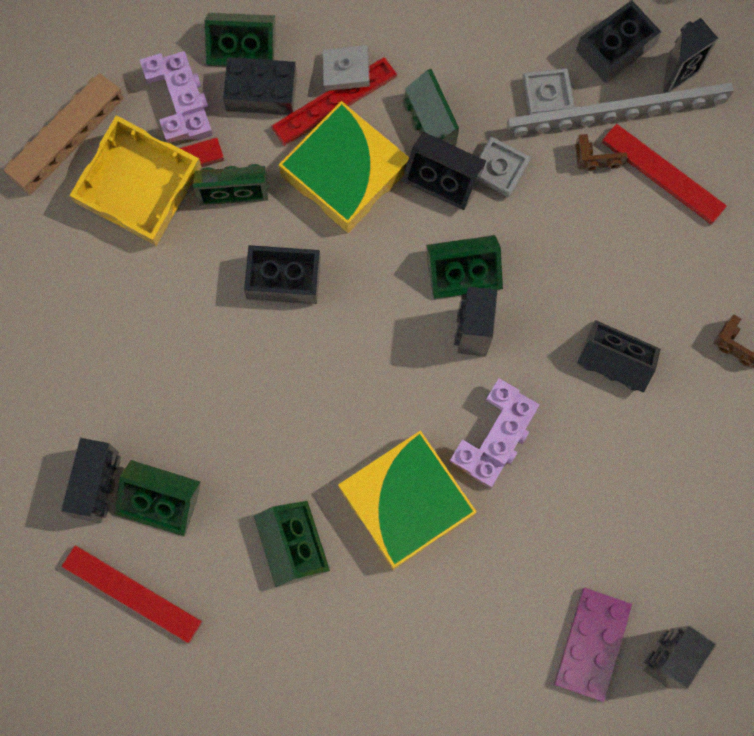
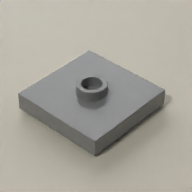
(346, 68)
(548, 91)
(502, 167)

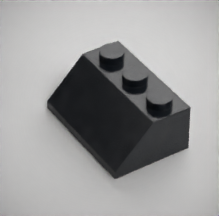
(688, 54)
(619, 356)

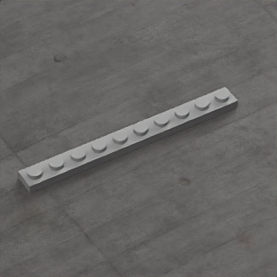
(614, 110)

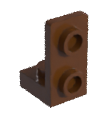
(591, 162)
(727, 345)

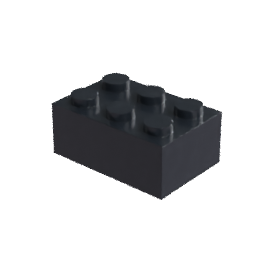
(618, 41)
(260, 86)
(443, 170)
(282, 274)
(475, 321)
(91, 480)
(678, 657)

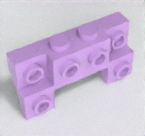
(189, 105)
(499, 445)

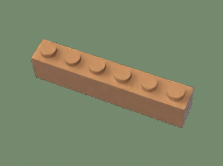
(64, 133)

